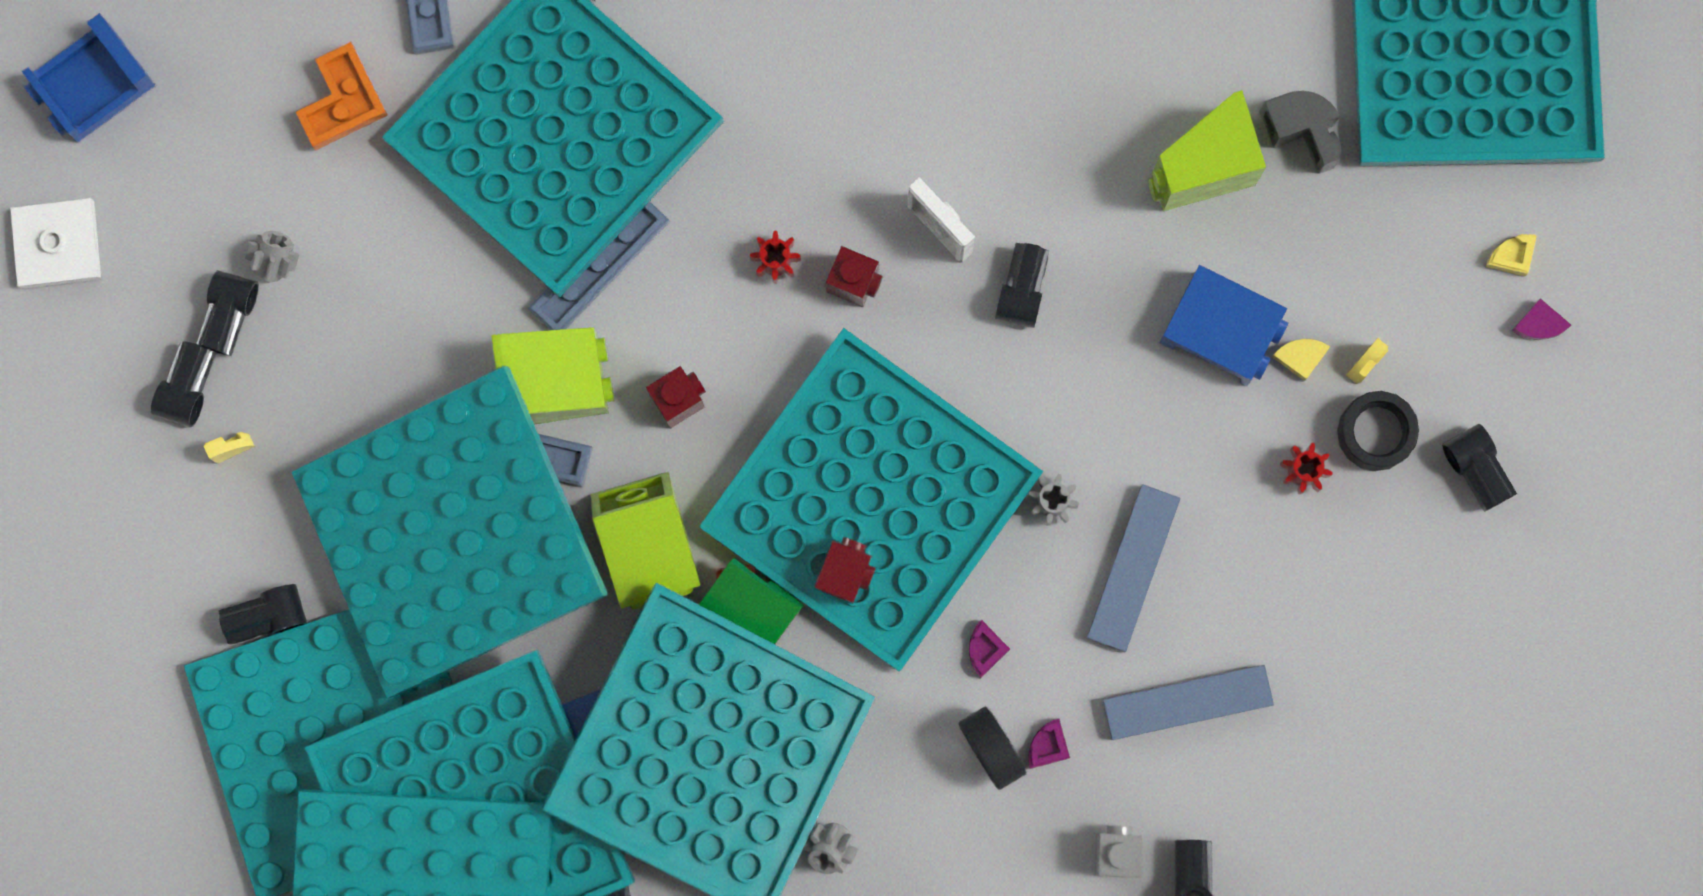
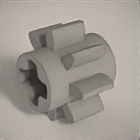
(272, 256)
(1064, 495)
(830, 848)

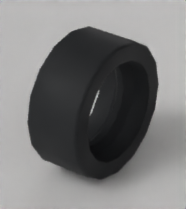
(1394, 404)
(992, 748)

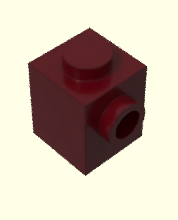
(853, 277)
(677, 395)
(845, 570)

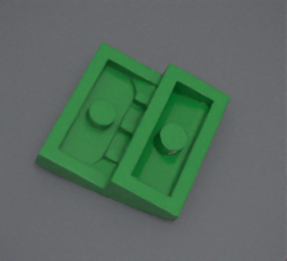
(751, 602)

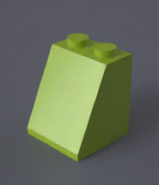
(1210, 158)
(557, 372)
(644, 539)

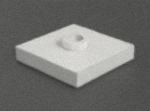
(940, 220)
(55, 243)

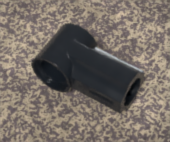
(1021, 294)
(229, 302)
(181, 394)
(1475, 458)
(271, 613)
(1193, 867)

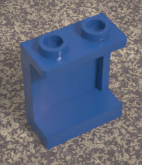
(88, 81)
(1226, 325)

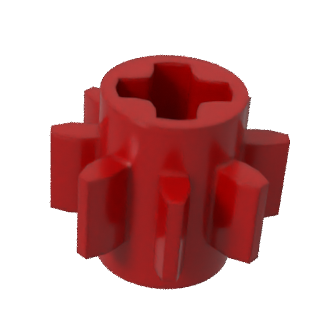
(774, 268)
(1305, 479)

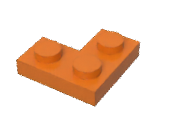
(350, 105)

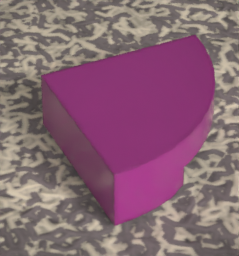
(1541, 323)
(985, 649)
(1048, 745)

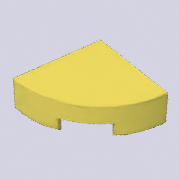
(1513, 255)
(1301, 356)
(1367, 361)
(221, 450)

